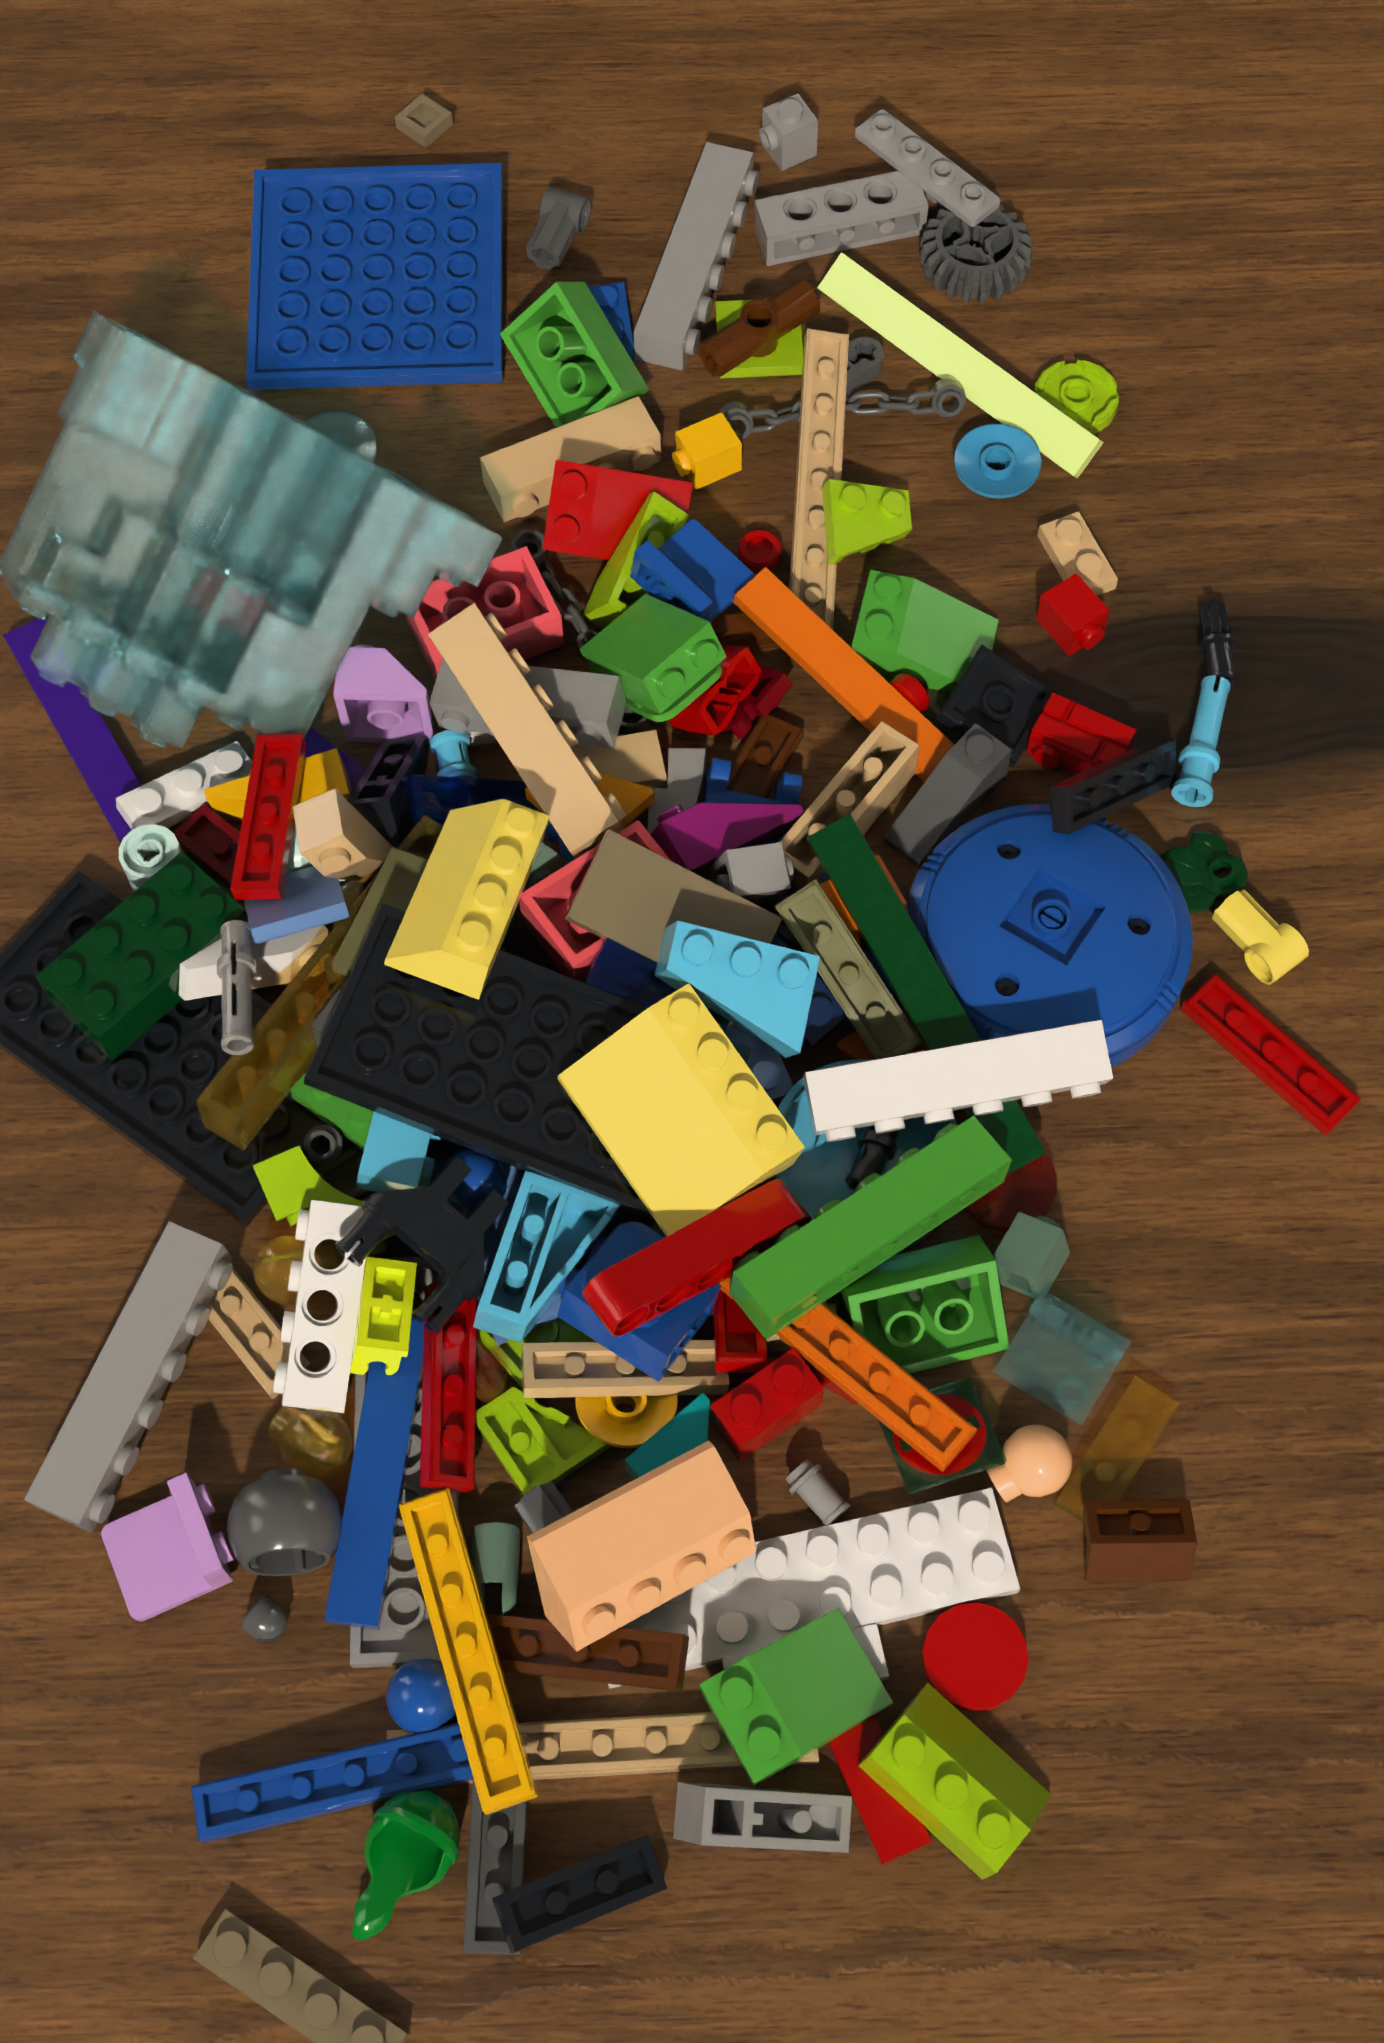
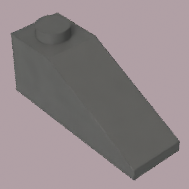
(950, 794)

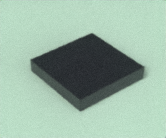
(998, 700)

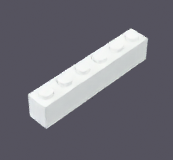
(958, 1078)

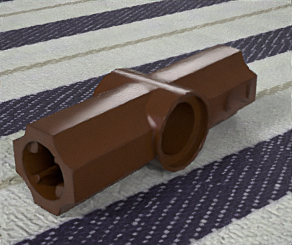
(758, 328)

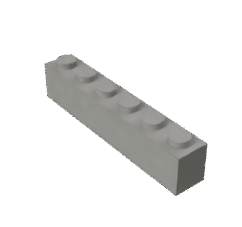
(695, 256)
(130, 1378)

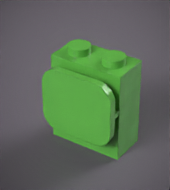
(659, 655)

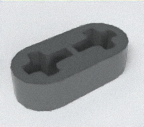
(863, 371)

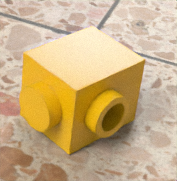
(707, 451)

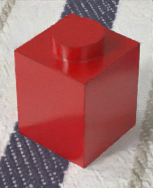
(1073, 615)

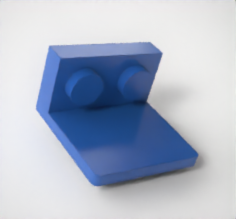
(691, 572)

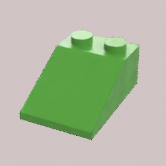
(919, 631)
(794, 1695)

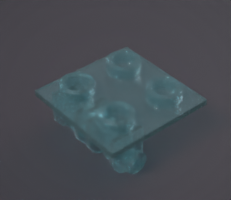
(1062, 1357)

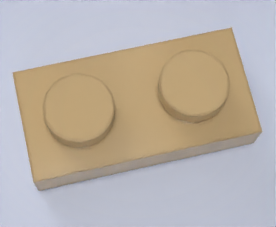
(1076, 551)

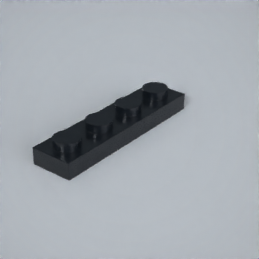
(1113, 785)

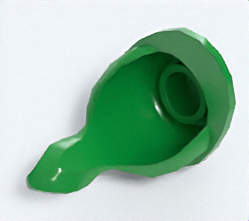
(406, 1853)

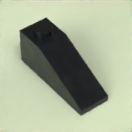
(383, 791)

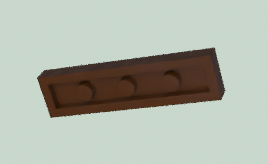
(619, 1658)

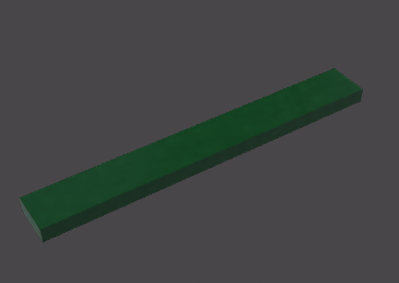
(911, 967)

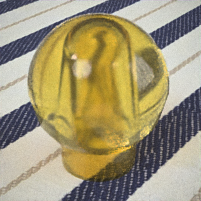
(274, 1263)
(311, 1440)

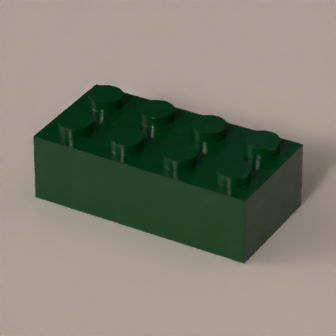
(128, 964)

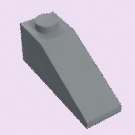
(762, 1818)

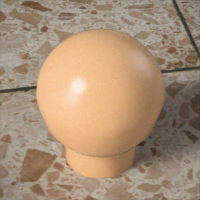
(1035, 1464)

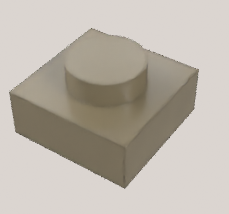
(423, 120)

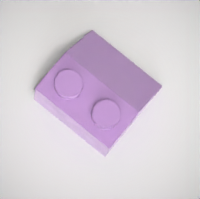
(380, 698)

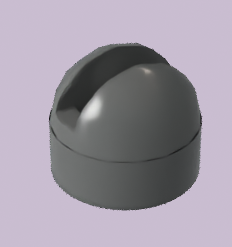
(265, 1620)

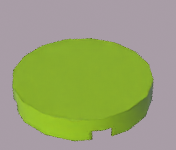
(1080, 392)

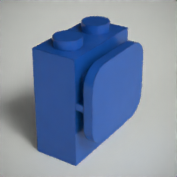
(657, 1342)

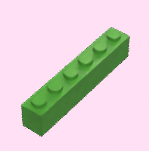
(868, 1226)

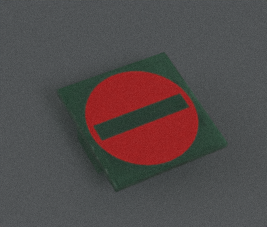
(978, 1455)

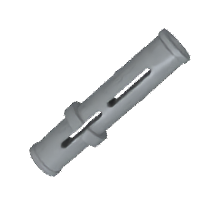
(236, 1003)

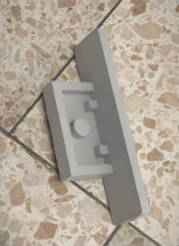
(928, 168)

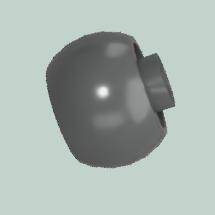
(284, 1524)

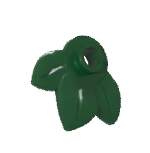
(1196, 870)

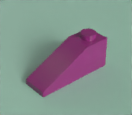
(706, 830)

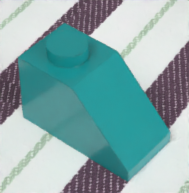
(675, 1438)

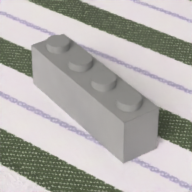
(586, 702)

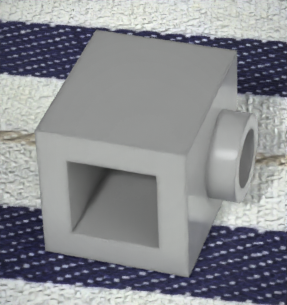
(789, 132)

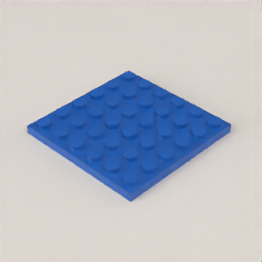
(376, 276)

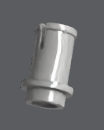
(817, 1492)

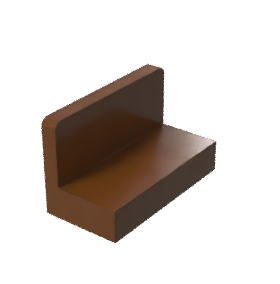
(1139, 1540)

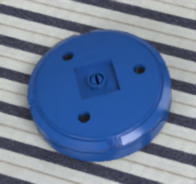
(1055, 927)

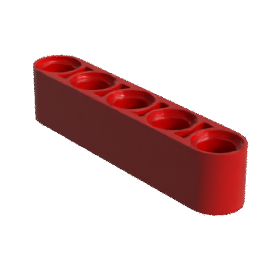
(691, 1258)

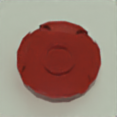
(1024, 1191)

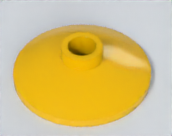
(621, 1428)

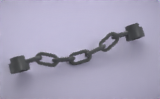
(937, 394)
(534, 543)

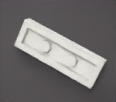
(181, 792)

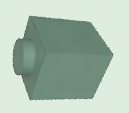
(1031, 1255)

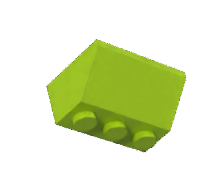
(956, 1782)

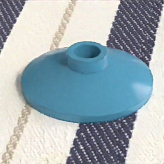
(999, 448)

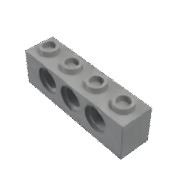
(839, 217)

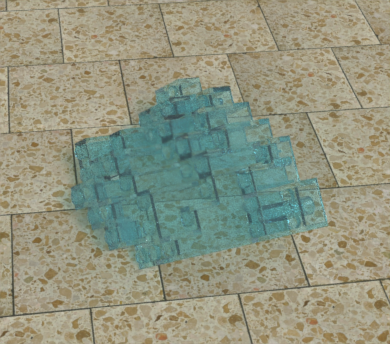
(213, 546)

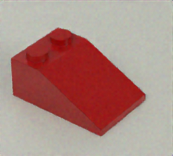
(596, 506)

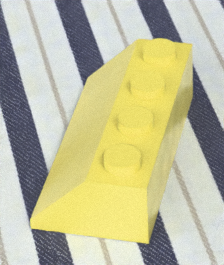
(468, 895)

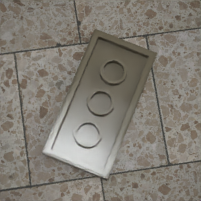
(637, 894)

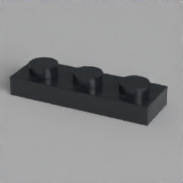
(579, 1893)

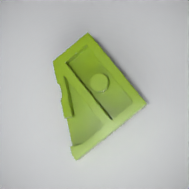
(863, 517)

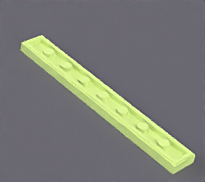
(954, 359)

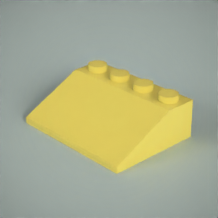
(681, 1112)

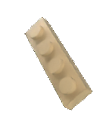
(595, 1371)

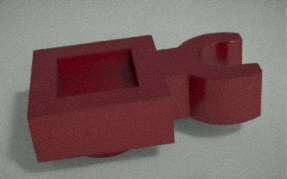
(761, 701)

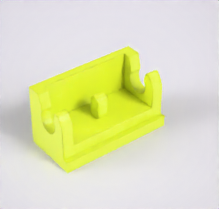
(384, 1314)

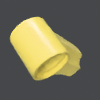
(1267, 946)

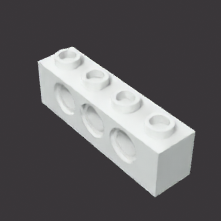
(325, 1387)

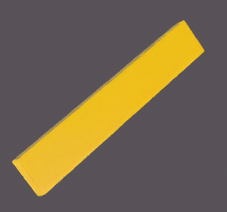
(468, 1652)

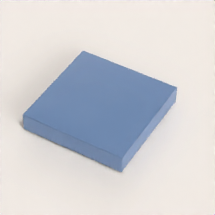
(306, 903)

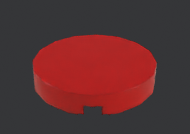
(975, 1656)

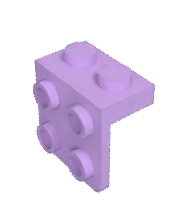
(168, 1551)

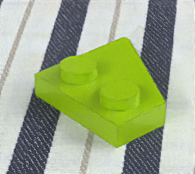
(534, 1440)

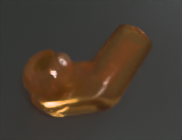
(490, 1374)

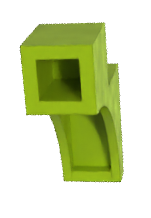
(293, 1183)

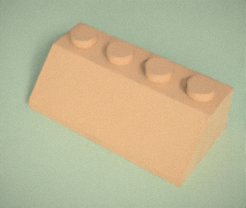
(640, 1546)

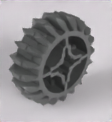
(972, 263)

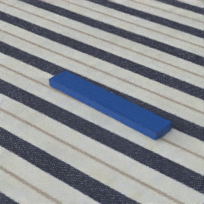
(375, 1490)
(330, 1783)

